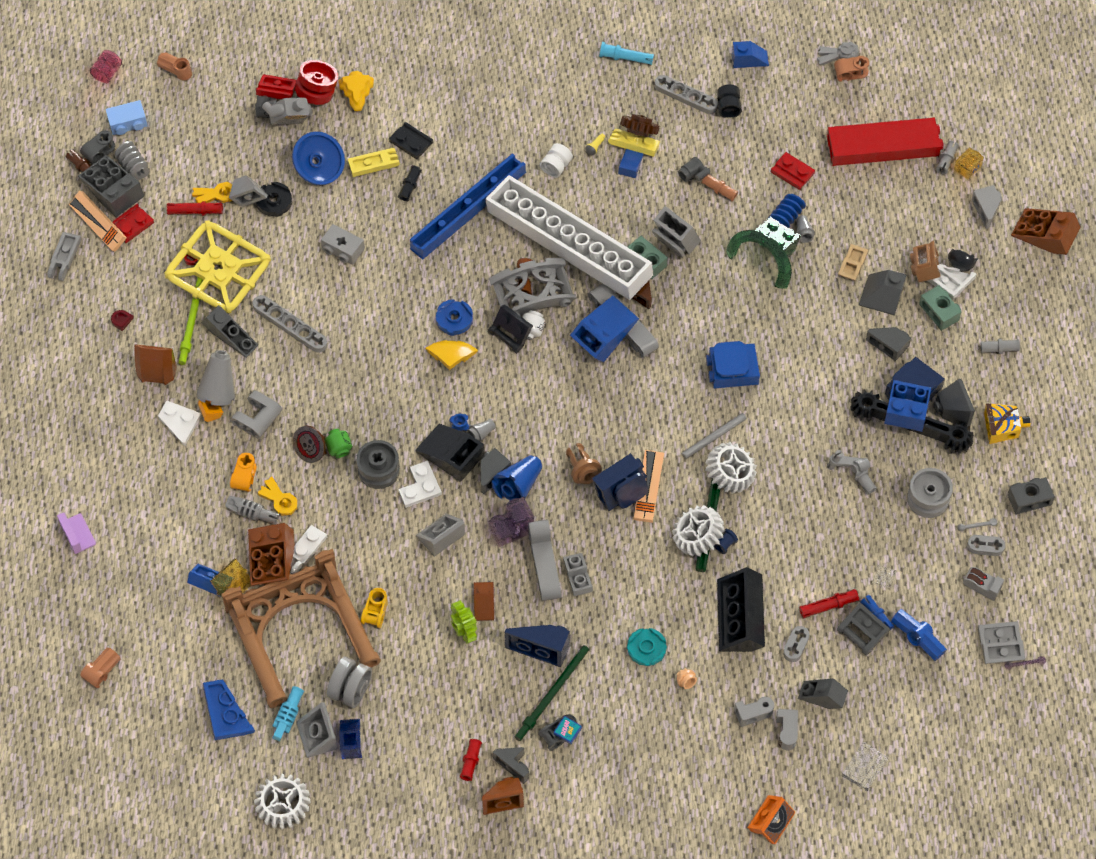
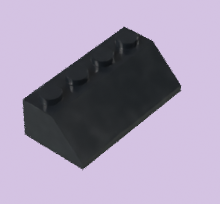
(741, 611)

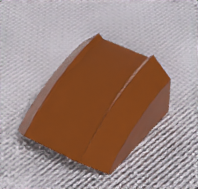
(154, 364)

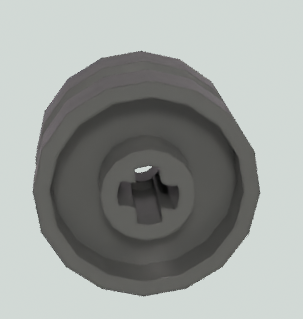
(378, 464)

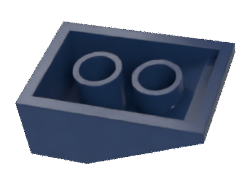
(540, 642)

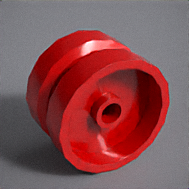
(316, 82)

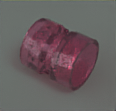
(106, 66)

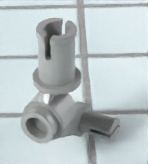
(859, 467)

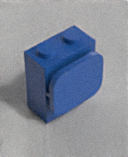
(733, 365)

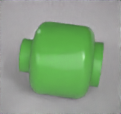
(338, 443)

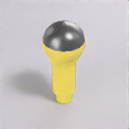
(591, 148)

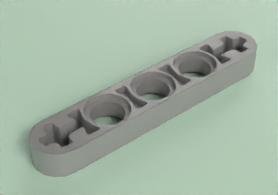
(287, 316)

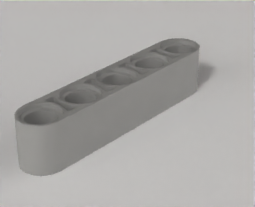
(639, 337)

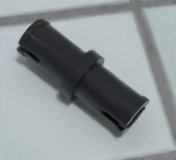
(409, 183)

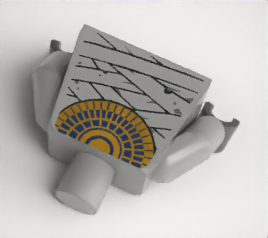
(286, 110)

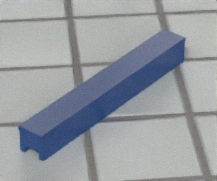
(464, 208)

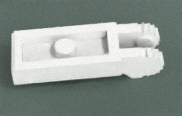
(306, 547)

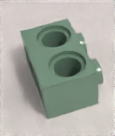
(651, 253)

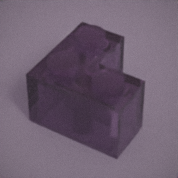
(513, 523)

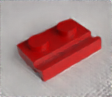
(276, 87)
(792, 171)
(133, 222)

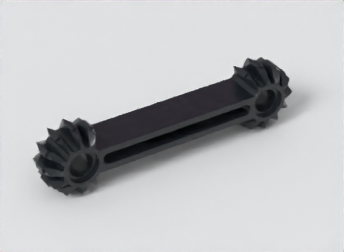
(932, 428)

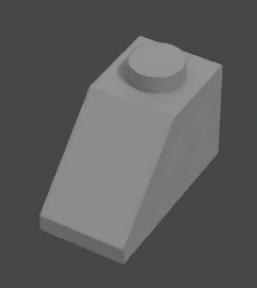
(246, 191)
(987, 203)

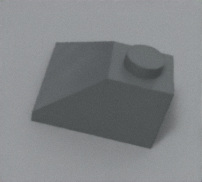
(883, 291)
(955, 404)

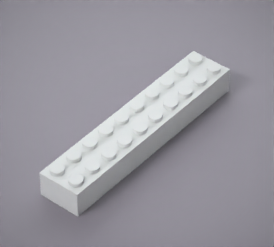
(569, 237)

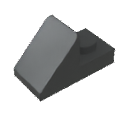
(509, 758)

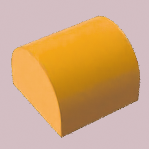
(209, 411)

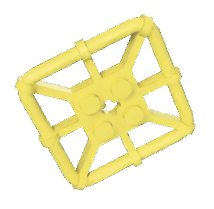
(216, 256)

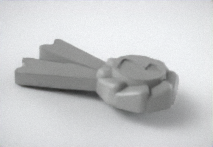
(846, 50)

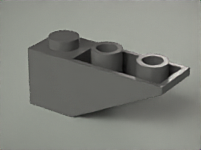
(228, 331)

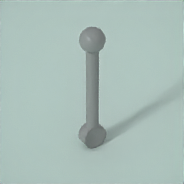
(993, 522)

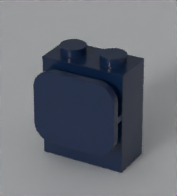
(917, 373)
(621, 483)

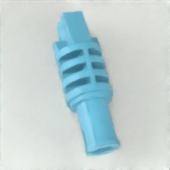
(287, 713)

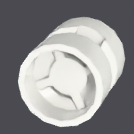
(556, 160)

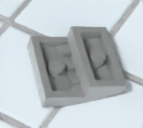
(1001, 642)

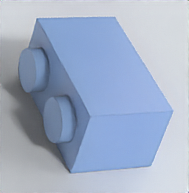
(126, 117)

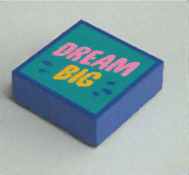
(567, 730)

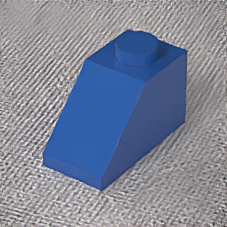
(748, 55)

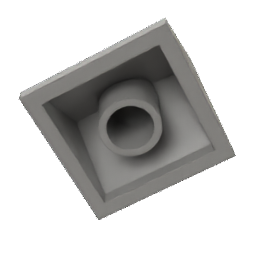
(442, 533)
(317, 731)

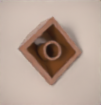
(503, 796)

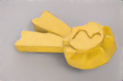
(220, 193)
(284, 503)

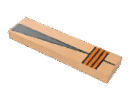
(97, 221)
(652, 467)

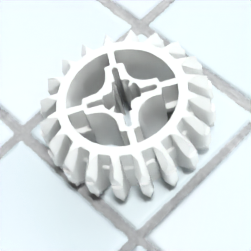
(734, 462)
(698, 530)
(269, 812)

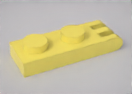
(634, 142)
(373, 162)

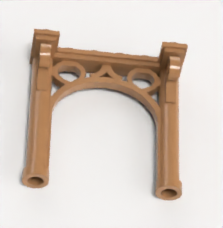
(237, 603)

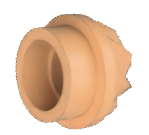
(686, 678)

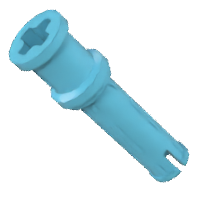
(617, 52)

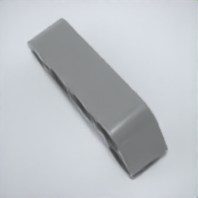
(544, 560)

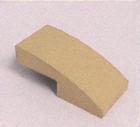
(853, 262)

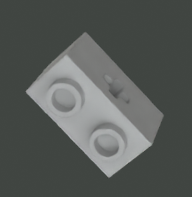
(342, 244)

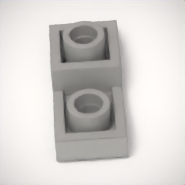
(577, 574)

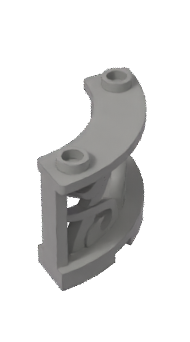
(551, 268)

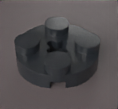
(283, 202)

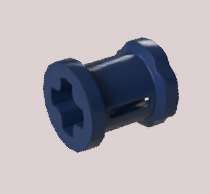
(728, 539)

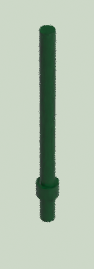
(530, 721)

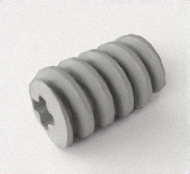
(132, 160)

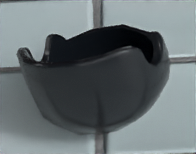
(961, 260)

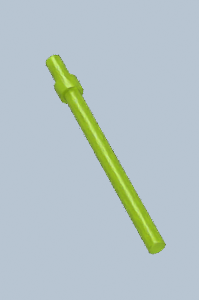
(185, 346)

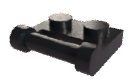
(514, 325)

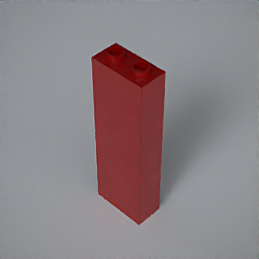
(884, 141)

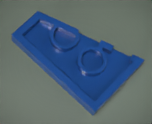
(224, 713)

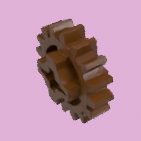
(639, 125)

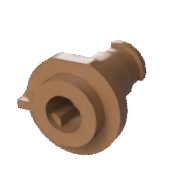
(584, 469)

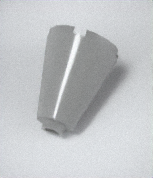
(217, 380)

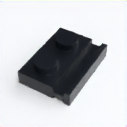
(411, 140)

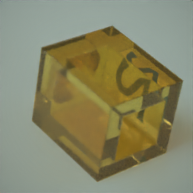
(969, 163)

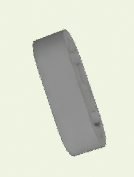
(986, 545)
(792, 642)

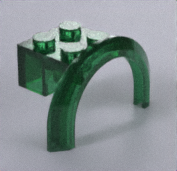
(777, 239)

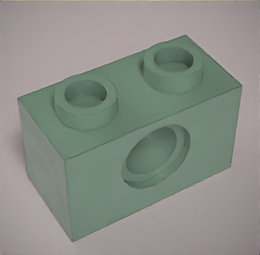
(942, 317)

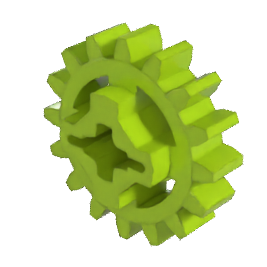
(463, 622)

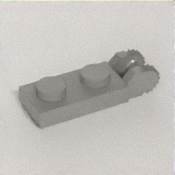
(64, 254)

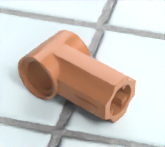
(175, 65)
(99, 669)

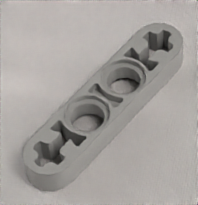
(686, 94)

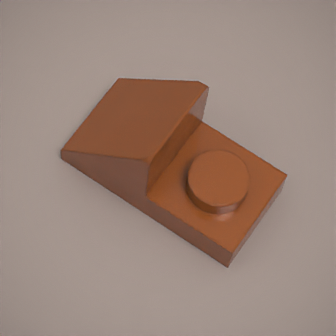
(484, 601)

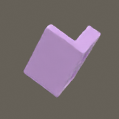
(76, 532)

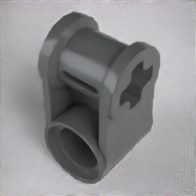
(96, 148)
(548, 733)

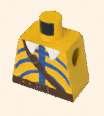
(1003, 422)

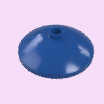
(327, 154)

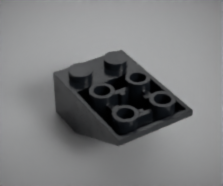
(452, 450)

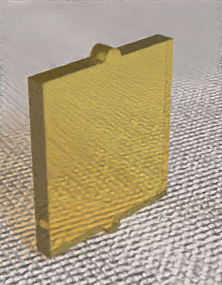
(231, 577)

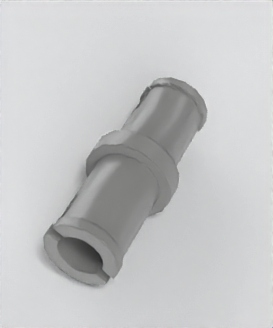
(947, 157)
(1000, 346)

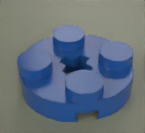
(455, 308)

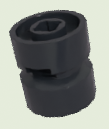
(729, 101)

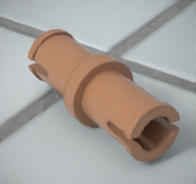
(720, 187)

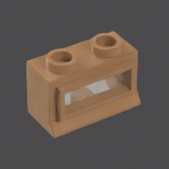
(925, 262)

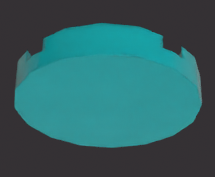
(646, 653)

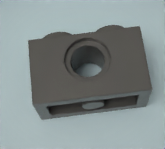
(1041, 492)

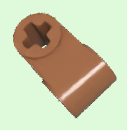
(850, 68)

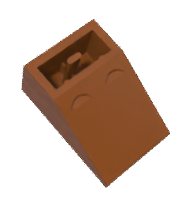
(1047, 229)
(270, 553)

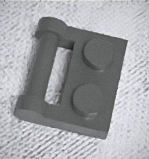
(868, 624)

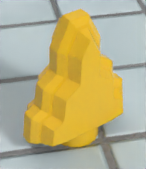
(356, 88)

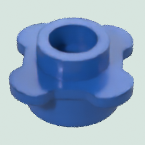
(459, 418)

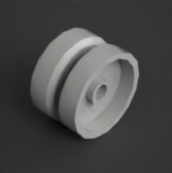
(929, 492)
(349, 682)

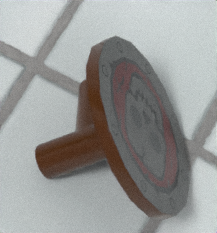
(309, 444)

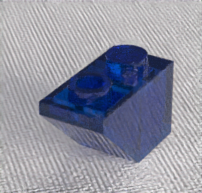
(350, 739)

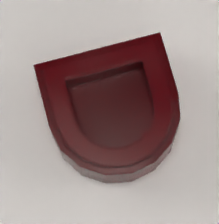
(121, 319)

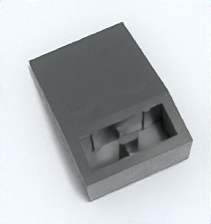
(112, 185)

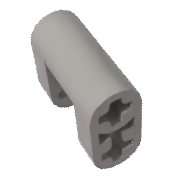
(259, 424)

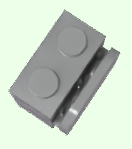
(675, 232)

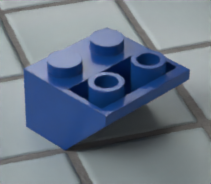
(907, 405)

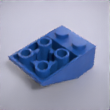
(604, 328)

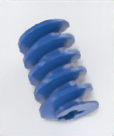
(788, 209)

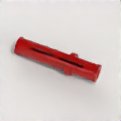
(195, 208)
(832, 602)

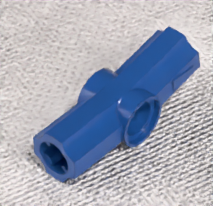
(919, 634)

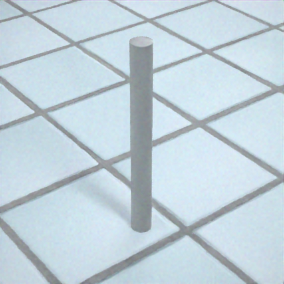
(713, 436)

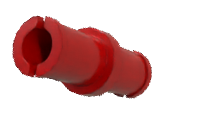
(470, 759)

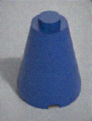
(517, 479)

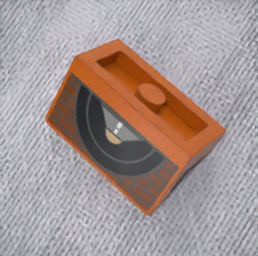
(772, 818)

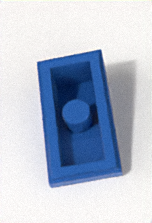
(630, 163)

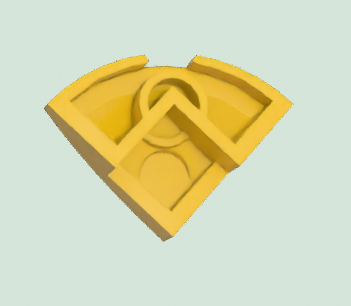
(451, 352)

